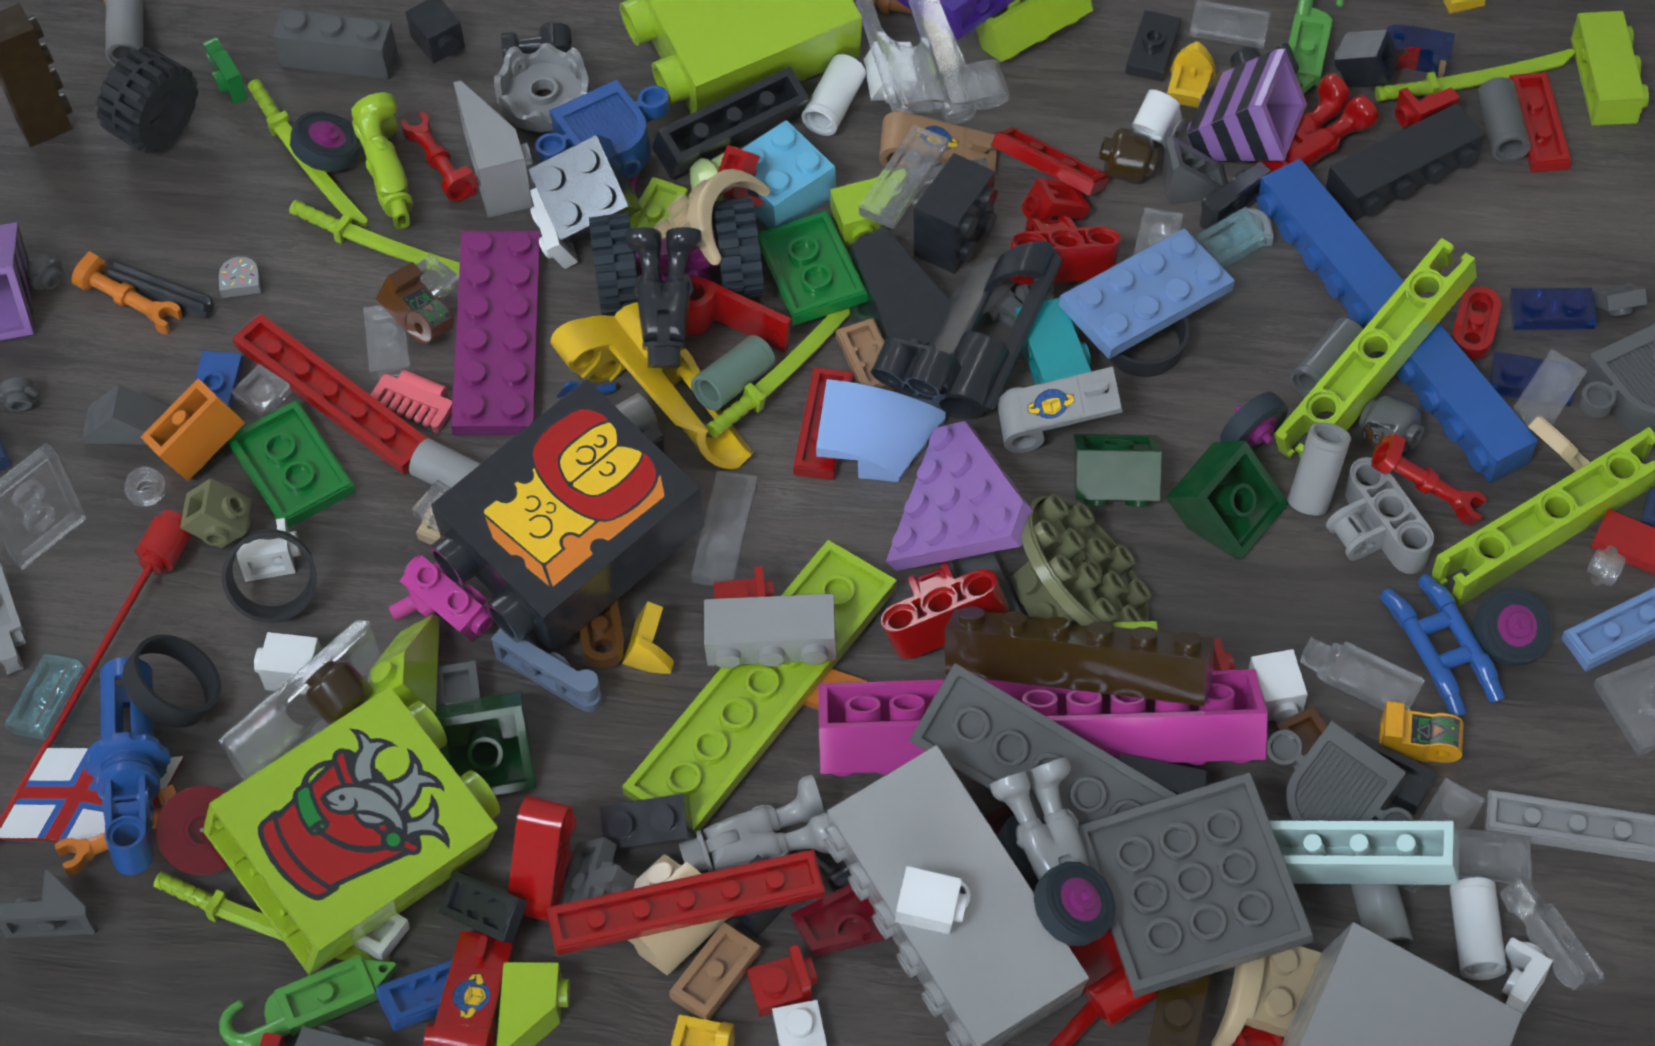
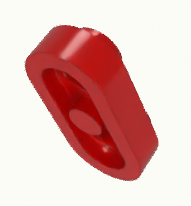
(1475, 325)

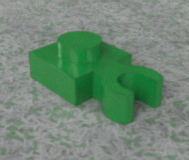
(226, 75)

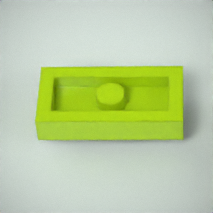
(655, 202)

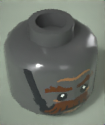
(1391, 416)

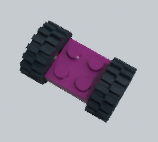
(734, 237)

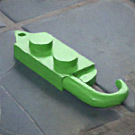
(1310, 41)
(312, 1000)

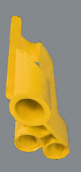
(606, 345)

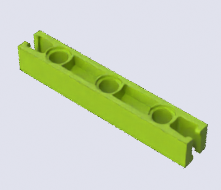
(1395, 331)
(1532, 531)

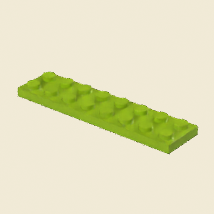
(752, 703)

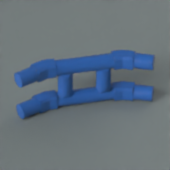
(1440, 665)

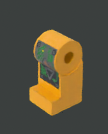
(1421, 734)

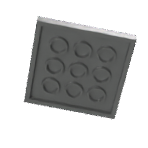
(1195, 884)

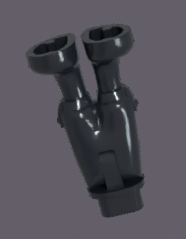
(663, 304)

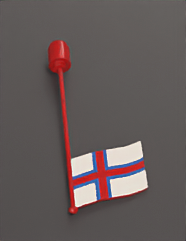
(57, 793)

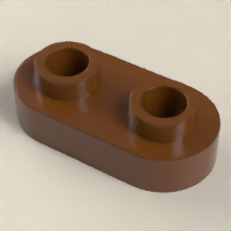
(604, 632)

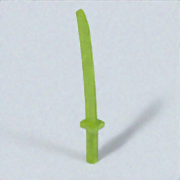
(1471, 79)
(280, 124)
(344, 228)
(756, 395)
(218, 906)

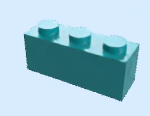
(1053, 346)

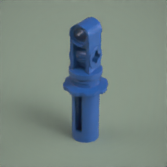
(126, 771)

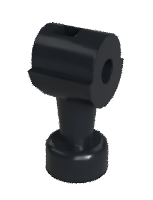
(553, 33)

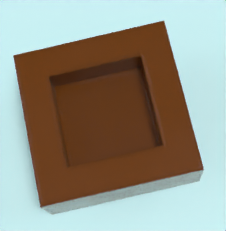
(1306, 725)

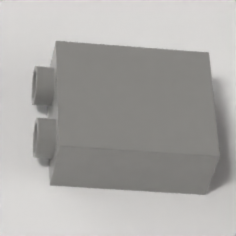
(1386, 996)

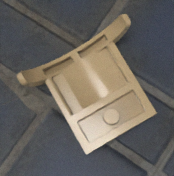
(697, 208)
(1267, 993)

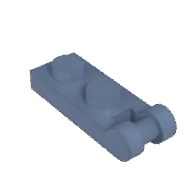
(549, 671)

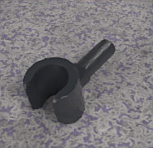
(836, 878)

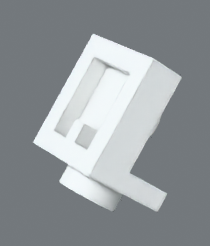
(268, 557)
(1529, 973)

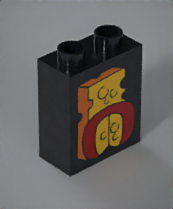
(565, 518)

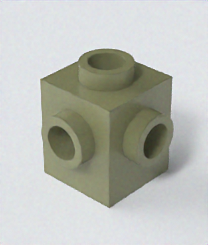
(216, 513)

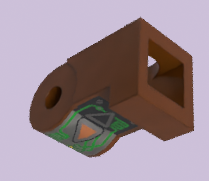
(414, 305)

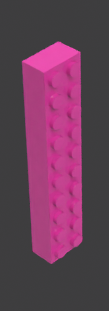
(870, 723)

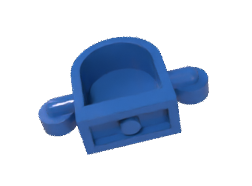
(610, 114)

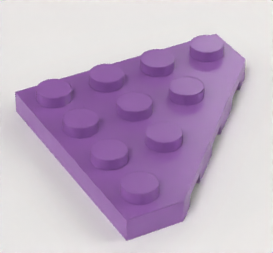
(958, 504)

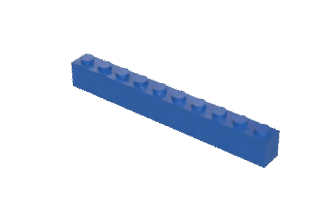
(1363, 282)

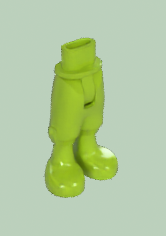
(373, 126)

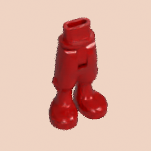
(1314, 142)

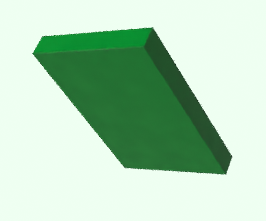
(811, 268)
(290, 464)

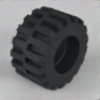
(147, 100)

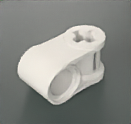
(1159, 117)

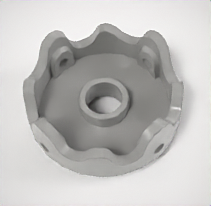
(527, 74)

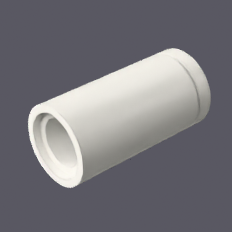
(833, 95)
(1478, 928)

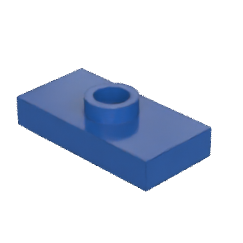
(221, 373)
(413, 996)

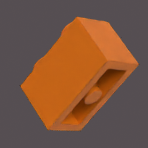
(192, 430)

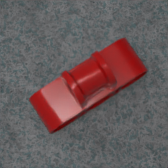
(1083, 249)
(920, 621)
(541, 854)

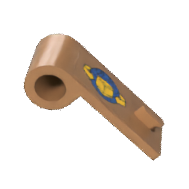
(961, 140)

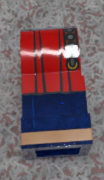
(1422, 48)

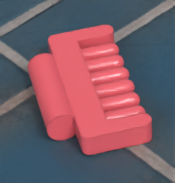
(419, 392)

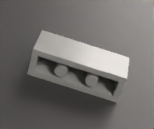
(769, 630)

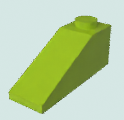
(410, 664)

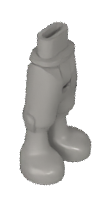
(750, 833)
(1059, 837)

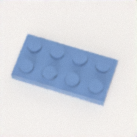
(1146, 293)

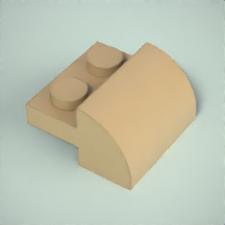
(671, 947)

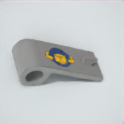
(1055, 404)

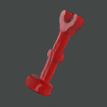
(457, 183)
(1389, 457)

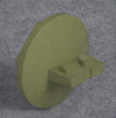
(1076, 568)

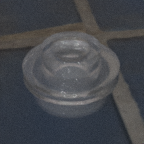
(141, 478)
(1606, 566)

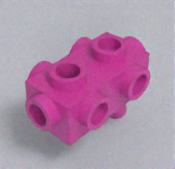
(435, 592)

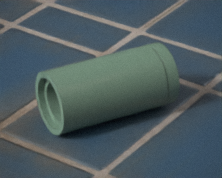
(732, 372)

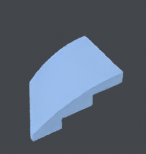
(875, 428)

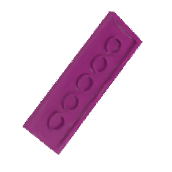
(496, 333)

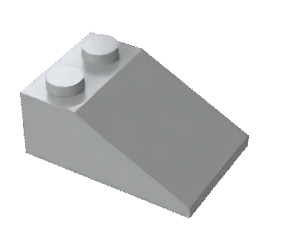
(495, 155)

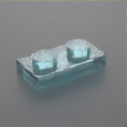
(1232, 238)
(44, 696)

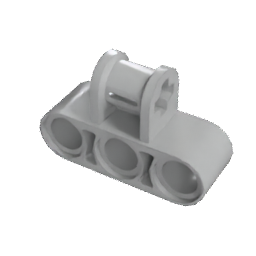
(1366, 529)

